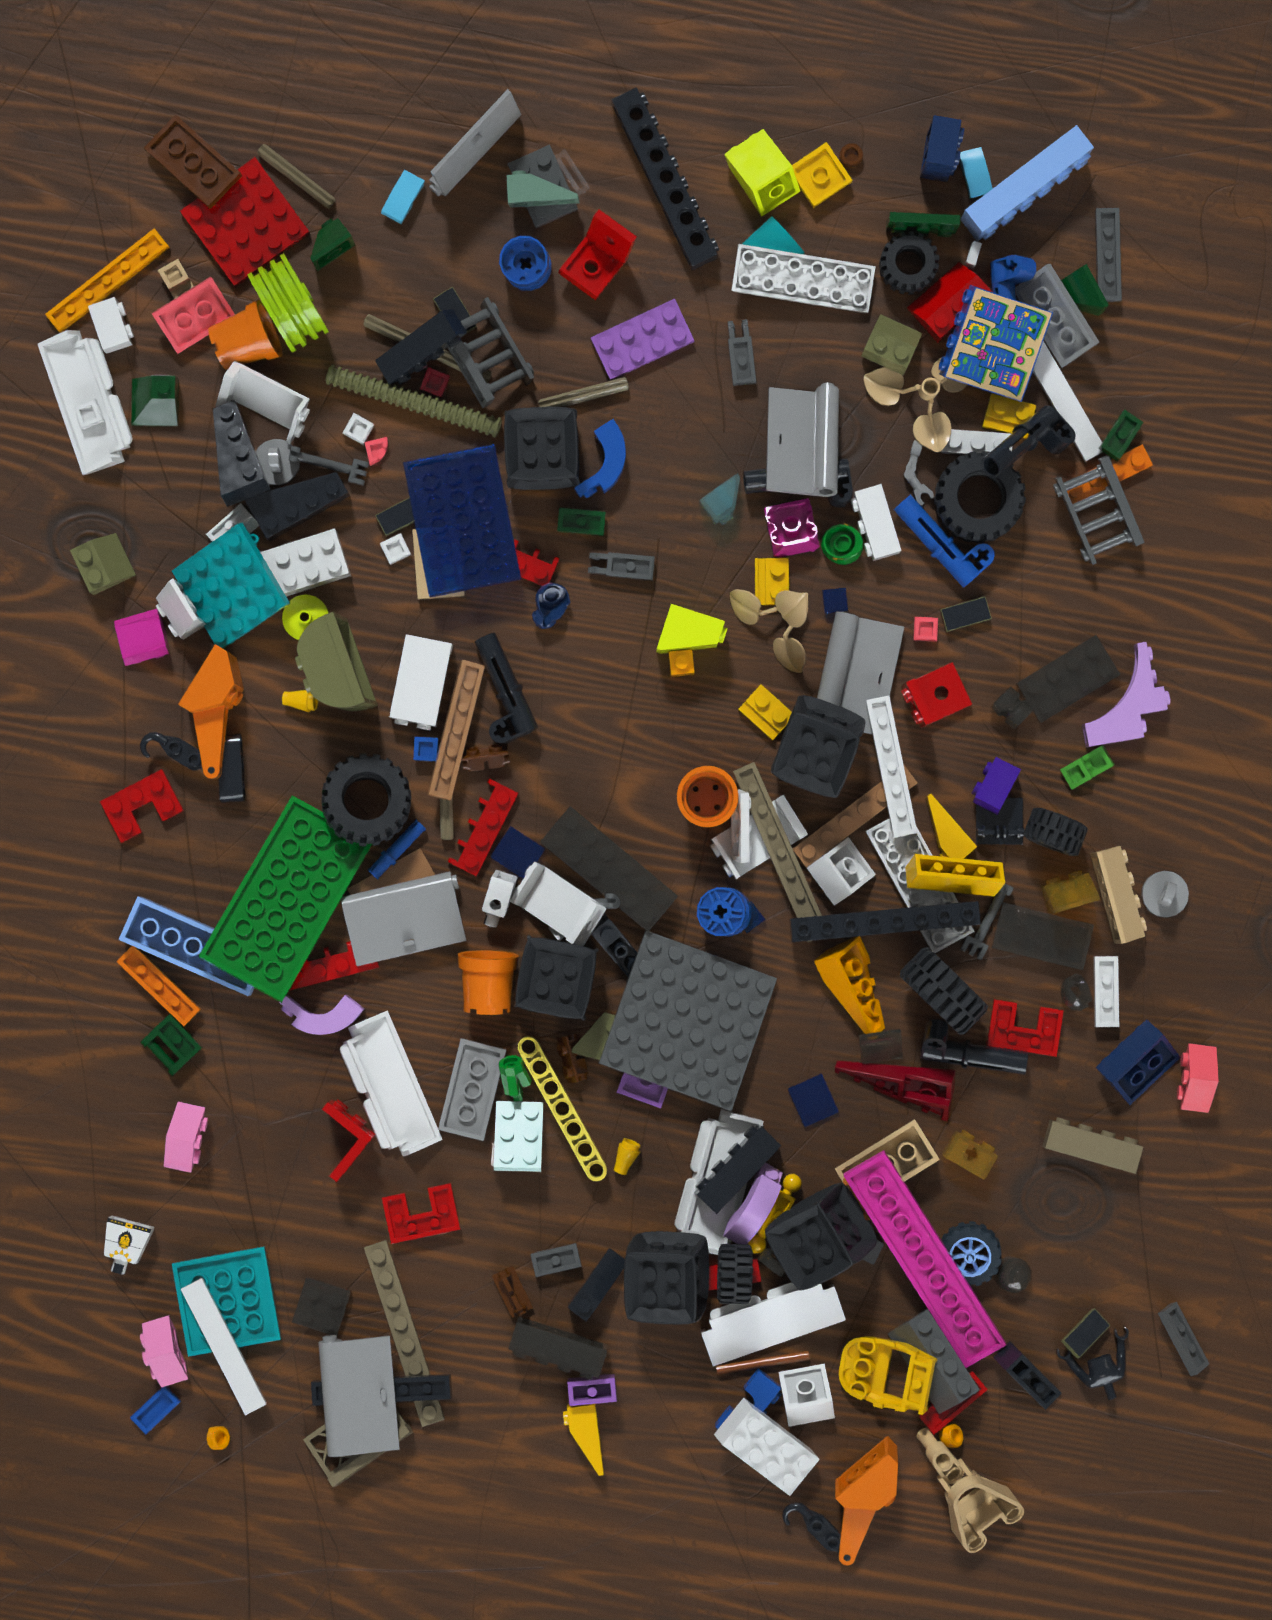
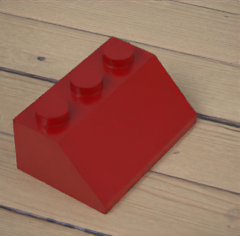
(943, 300)

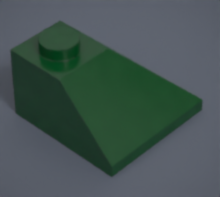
(330, 243)
(1085, 291)
(155, 401)

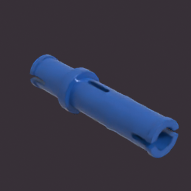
(396, 849)

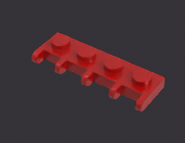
(535, 569)
(486, 828)
(330, 968)

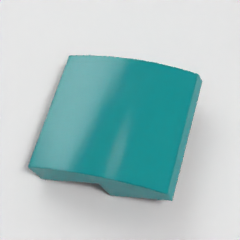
(775, 237)

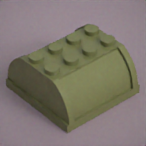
(334, 665)

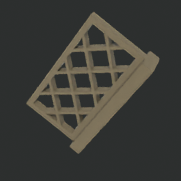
(354, 1462)

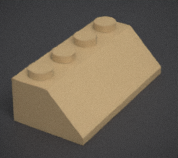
(1118, 895)
(906, 1149)

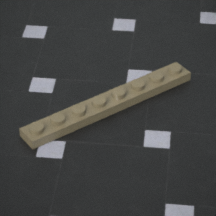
(777, 842)
(401, 1324)

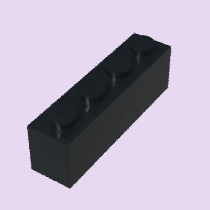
(421, 346)
(737, 1168)

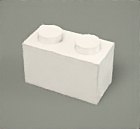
(111, 325)

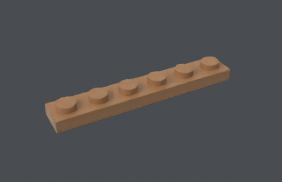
(456, 730)
(845, 823)

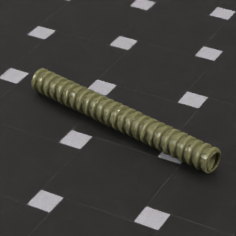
(413, 401)

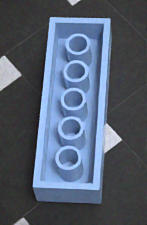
(1026, 183)
(175, 940)

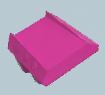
(792, 528)
(141, 637)

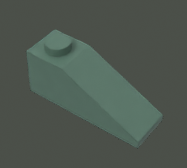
(530, 190)

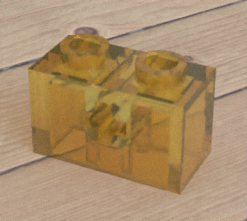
(956, 1153)

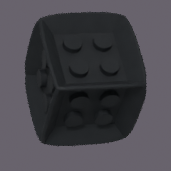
(541, 448)
(818, 746)
(555, 978)
(821, 1236)
(666, 1277)

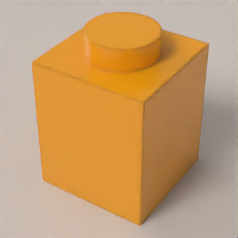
(681, 663)

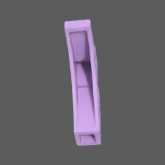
(1140, 698)

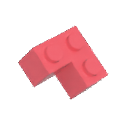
(1198, 1078)

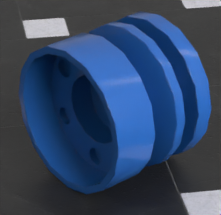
(526, 250)
(737, 914)

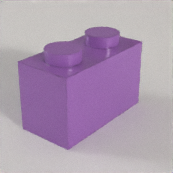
(588, 1391)

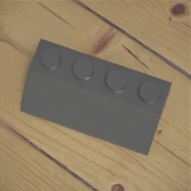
(950, 1378)

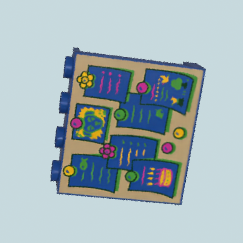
(995, 343)

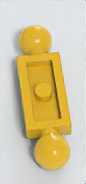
(784, 1202)

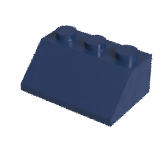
(1138, 1062)

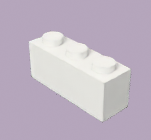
(875, 522)

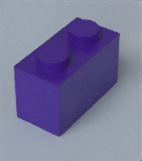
(996, 785)

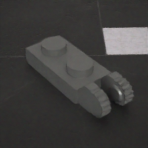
(741, 355)
(624, 565)

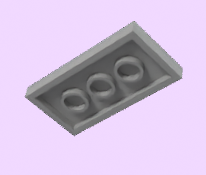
(1068, 330)
(471, 1089)

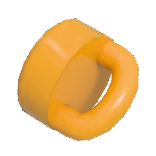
(951, 1436)
(218, 1437)

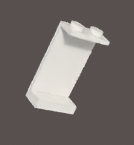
(265, 398)
(420, 682)
(759, 854)
(558, 904)

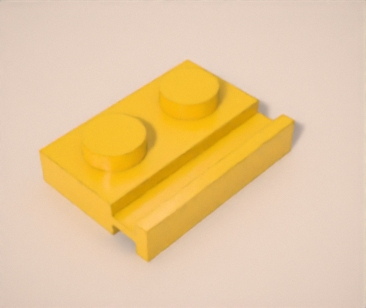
(1006, 413)
(771, 578)
(766, 712)

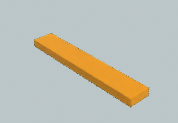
(107, 280)

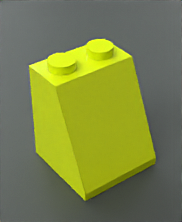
(763, 172)
(690, 630)

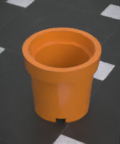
(246, 337)
(706, 798)
(487, 980)

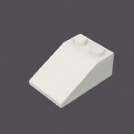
(179, 610)

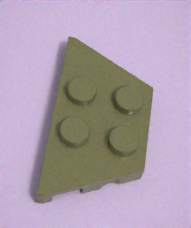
(594, 1040)

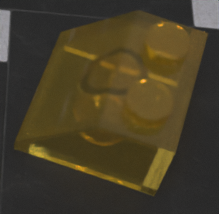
(1069, 892)

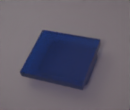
(517, 852)
(813, 1100)

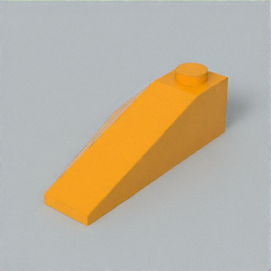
(848, 978)

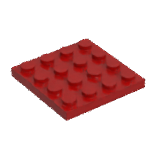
(247, 224)

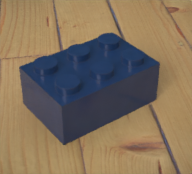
(941, 148)

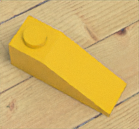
(949, 835)
(585, 1430)

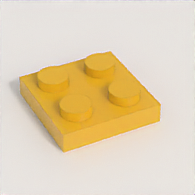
(820, 175)

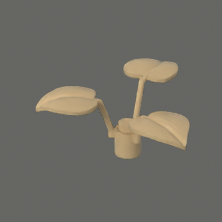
(929, 430)
(793, 609)

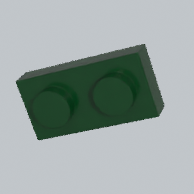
(1120, 435)
(581, 521)

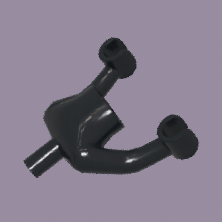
(1102, 1368)

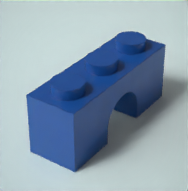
(762, 1389)

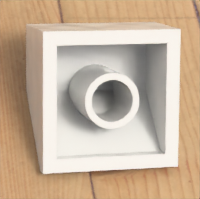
(841, 871)
(806, 1395)

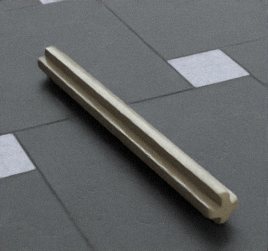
(398, 334)

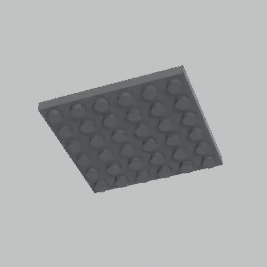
(687, 1020)

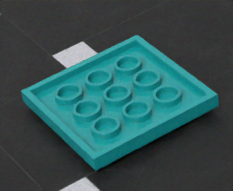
(231, 586)
(242, 1292)

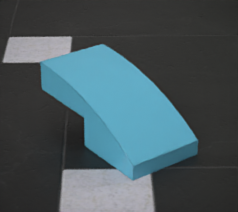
(975, 172)
(402, 196)

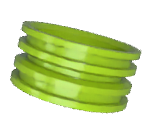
(288, 303)

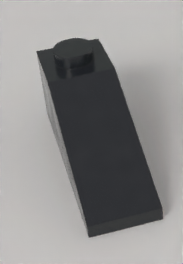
(597, 1284)
(1027, 1375)

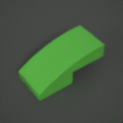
(1087, 767)

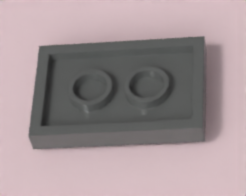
(545, 166)

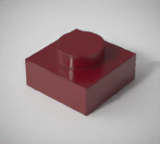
(435, 382)

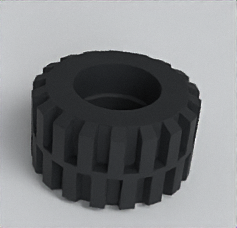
(914, 244)
(1055, 831)
(734, 1274)

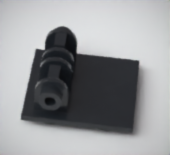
(1001, 828)

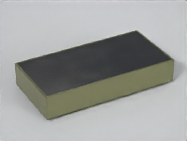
(450, 300)
(396, 517)
(965, 614)
(1085, 1333)

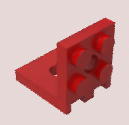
(605, 247)
(921, 695)
(356, 1126)

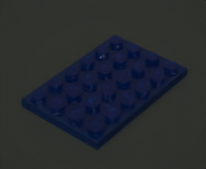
(462, 520)

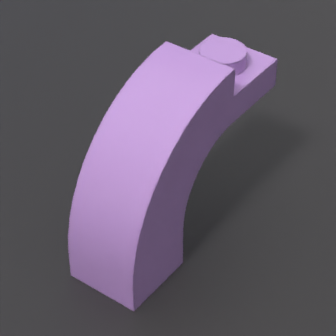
(337, 1019)
(756, 1207)

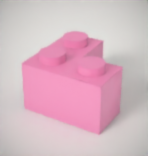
(184, 1137)
(162, 1351)

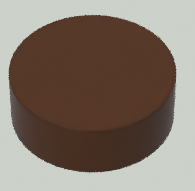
(851, 155)

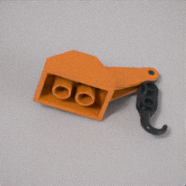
(209, 698)
(861, 1492)

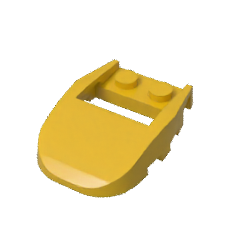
(866, 1368)

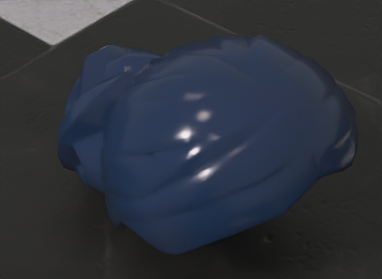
(551, 605)

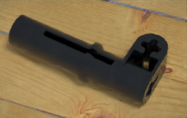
(1041, 428)
(755, 482)
(519, 715)
(939, 1049)

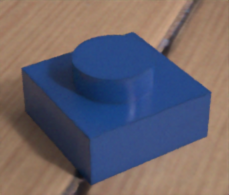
(425, 749)

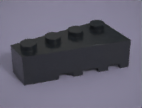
(238, 462)
(294, 504)

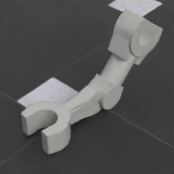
(910, 476)

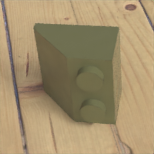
(891, 344)
(102, 563)

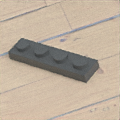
(1108, 253)

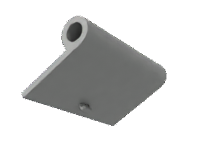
(474, 144)
(809, 441)
(855, 659)
(415, 909)
(354, 1410)

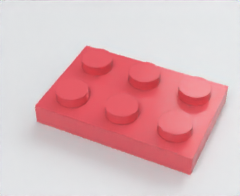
(192, 313)

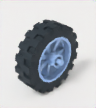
(987, 1238)

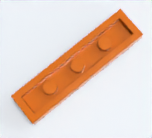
(1128, 465)
(158, 985)

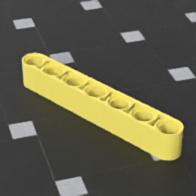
(570, 1117)

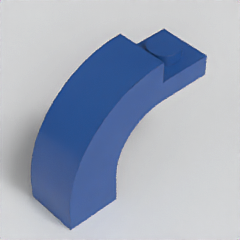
(614, 448)

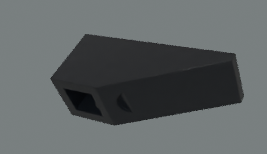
(615, 944)

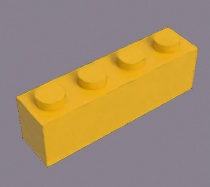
(954, 875)

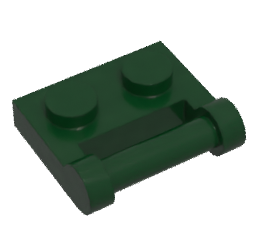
(177, 1039)

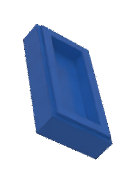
(155, 1409)

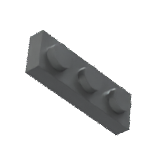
(1183, 1338)

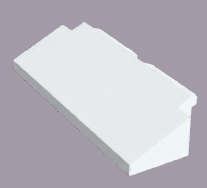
(77, 376)
(391, 1088)
(712, 1145)
(764, 1323)

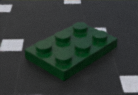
(922, 223)

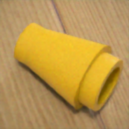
(300, 700)
(626, 1155)

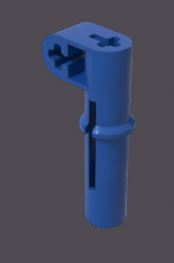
(1005, 277)
(960, 566)

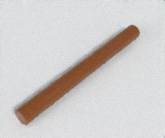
(762, 1362)

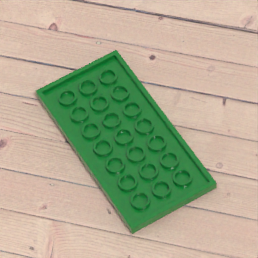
(284, 901)

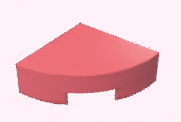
(376, 449)

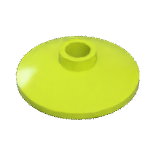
(299, 605)

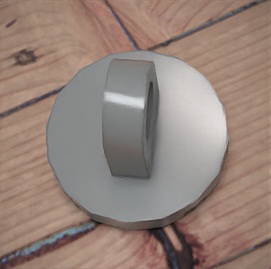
(275, 463)
(1165, 894)

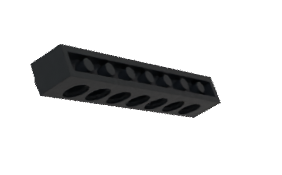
(623, 107)
(884, 921)

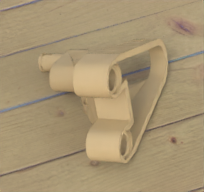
(980, 1506)

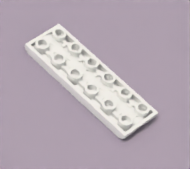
(803, 278)
(895, 855)

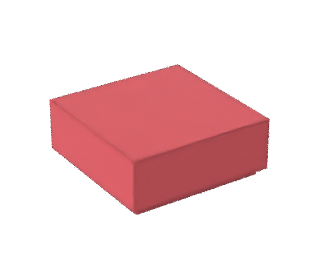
(925, 629)

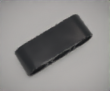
(232, 777)

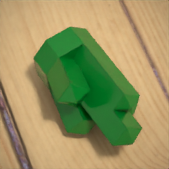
(513, 1076)

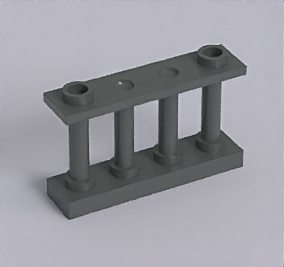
(473, 371)
(1112, 491)

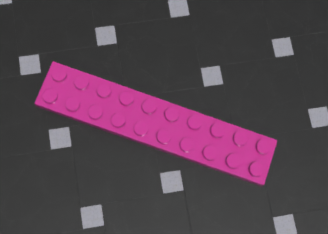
(924, 1258)

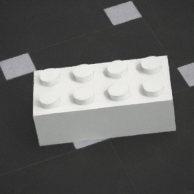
(308, 562)
(766, 1446)

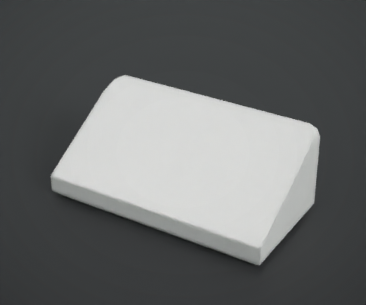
(236, 516)

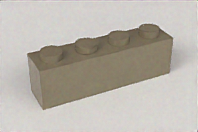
(1093, 1146)

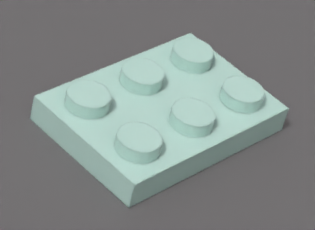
(518, 1136)

